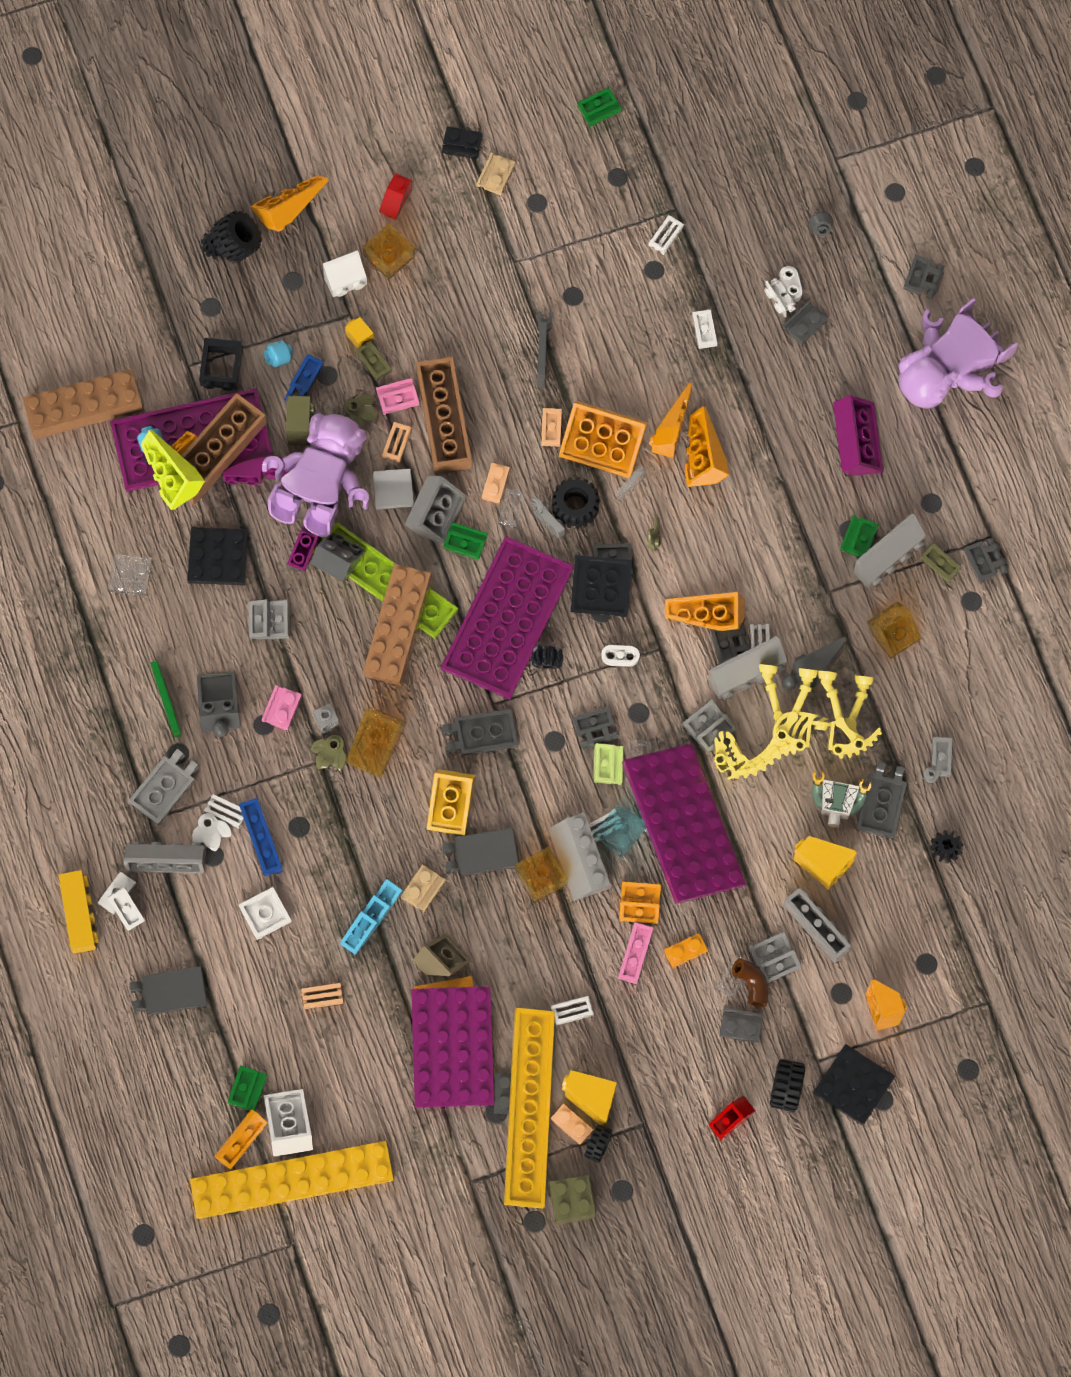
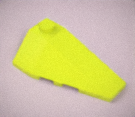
(175, 475)

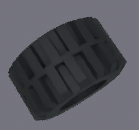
(236, 236)
(575, 488)
(787, 1085)

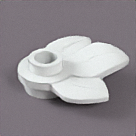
(210, 835)

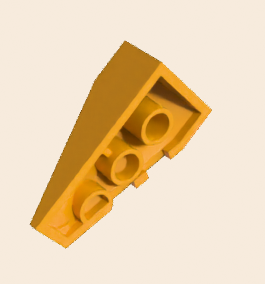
(283, 209)
(668, 432)
(705, 454)
(712, 611)

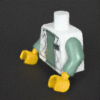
(838, 799)

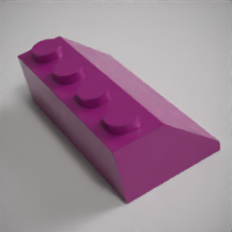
(857, 436)

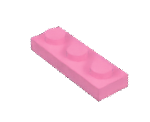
(635, 953)

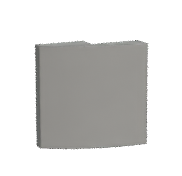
(393, 489)
(269, 619)
(706, 725)
(774, 957)

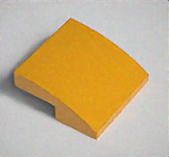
(640, 902)

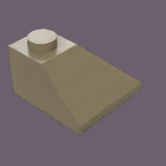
(441, 957)

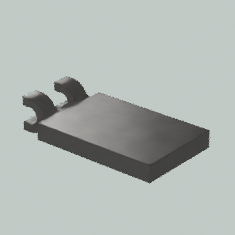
(544, 326)
(481, 733)
(883, 803)
(482, 852)
(170, 991)

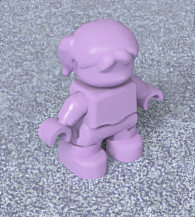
(952, 360)
(318, 474)

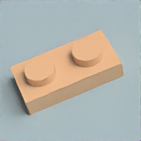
(551, 427)
(495, 483)
(571, 1124)

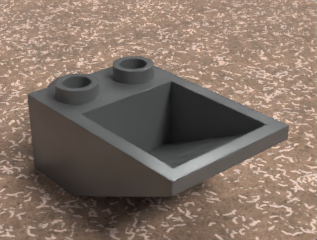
(819, 660)
(218, 703)

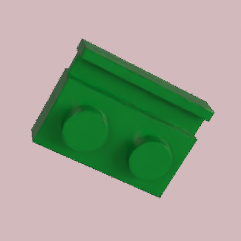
(599, 107)
(859, 536)
(465, 541)
(247, 1088)

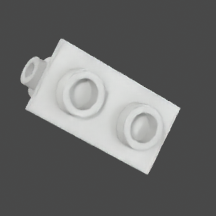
(775, 292)

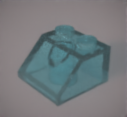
(620, 830)

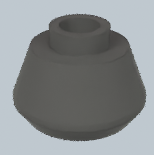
(821, 223)

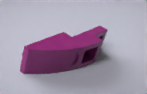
(249, 472)
(303, 549)

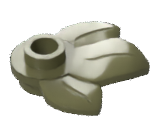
(364, 409)
(653, 538)
(329, 755)

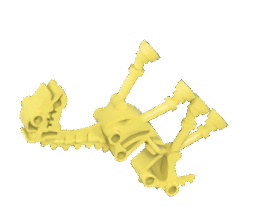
(781, 741)

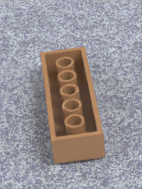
(82, 404)
(443, 415)
(223, 441)
(398, 625)

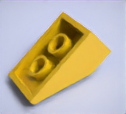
(450, 802)

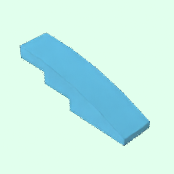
(371, 916)

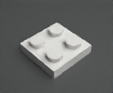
(264, 913)

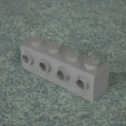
(817, 925)

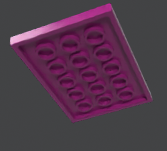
(452, 1047)

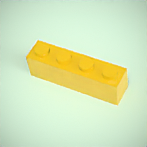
(77, 911)

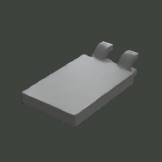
(164, 787)

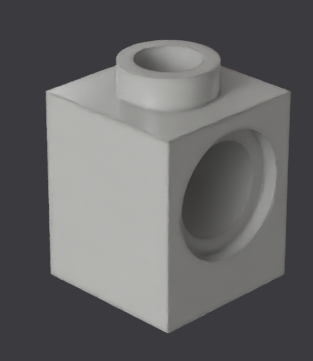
(325, 719)

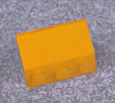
(885, 1005)

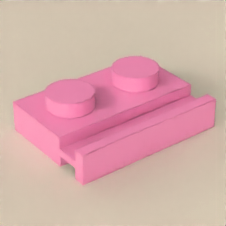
(397, 396)
(281, 707)

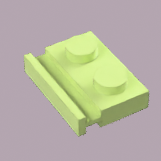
(608, 764)

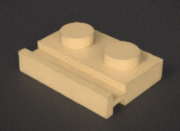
(496, 174)
(423, 888)

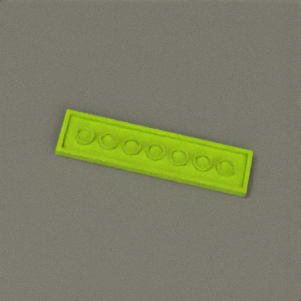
(374, 575)

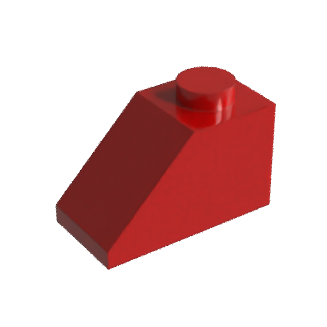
(396, 196)
(731, 1117)

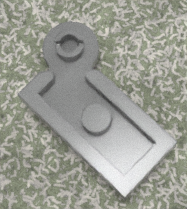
(543, 513)
(940, 759)

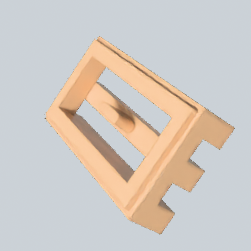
(392, 456)
(324, 995)

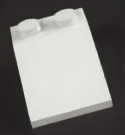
(288, 1122)

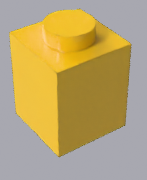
(358, 332)

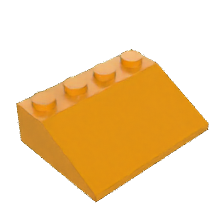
(603, 439)

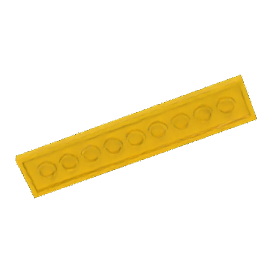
(529, 1108)
(291, 1180)

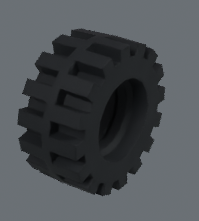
(598, 1143)

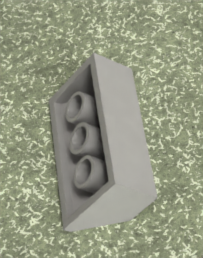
(890, 551)
(744, 669)
(579, 857)
(165, 858)

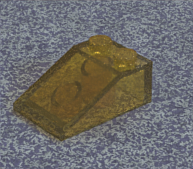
(375, 741)

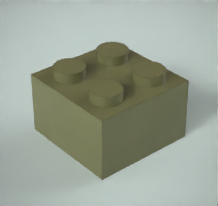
(298, 419)
(572, 1199)

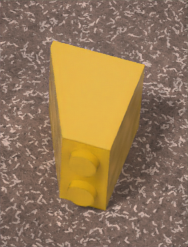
(823, 859)
(590, 1095)

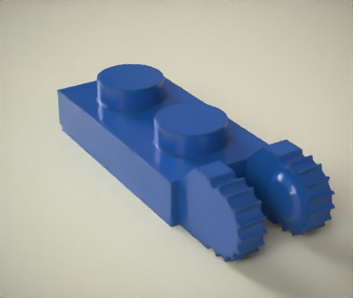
(305, 376)

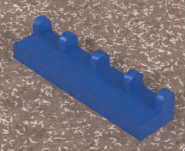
(260, 837)

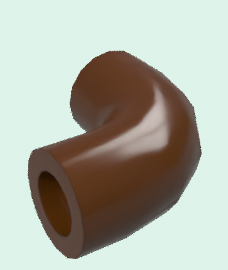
(755, 980)

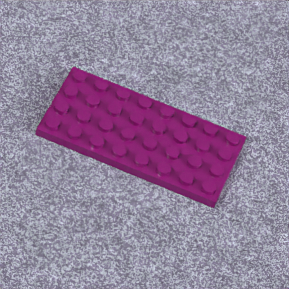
(173, 424)
(507, 618)
(683, 823)

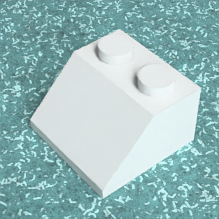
(344, 274)

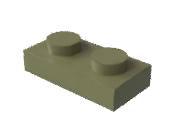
(373, 361)
(940, 563)

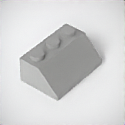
(435, 509)

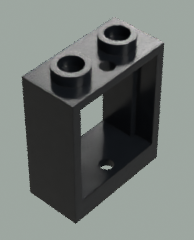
(225, 347)

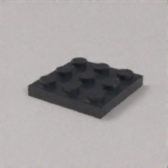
(217, 556)
(601, 586)
(854, 1084)

